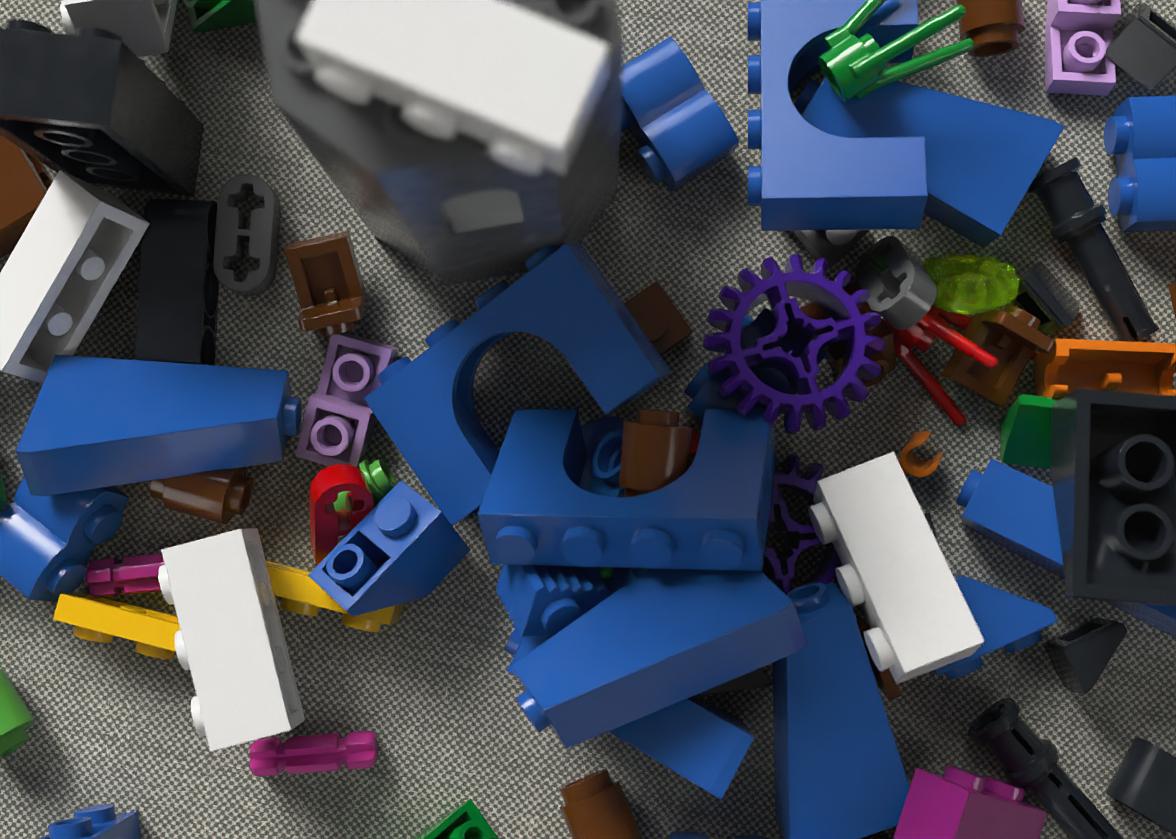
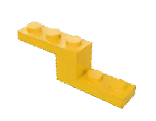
(155, 630)

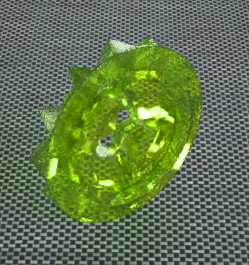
(971, 283)

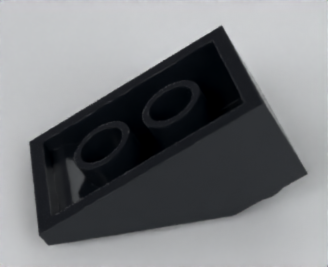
(1116, 494)

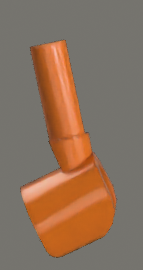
(911, 464)

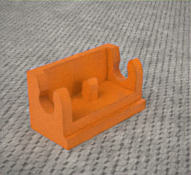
(1105, 367)

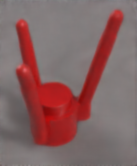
(922, 336)

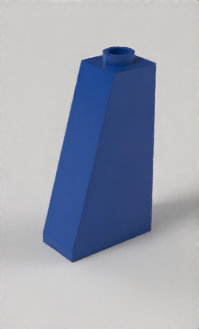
(974, 151)
(151, 421)
(1023, 519)
(654, 647)
(831, 731)
(686, 737)

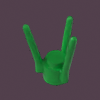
(856, 64)

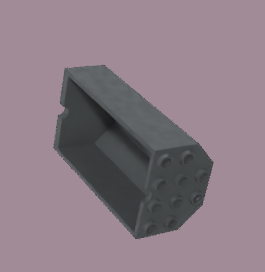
(443, 197)

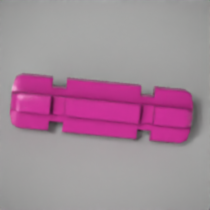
(134, 575)
(313, 753)

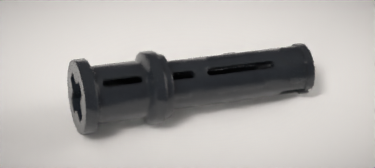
(1079, 224)
(1034, 767)

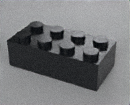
(95, 110)

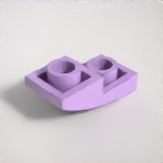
(1077, 45)
(337, 416)

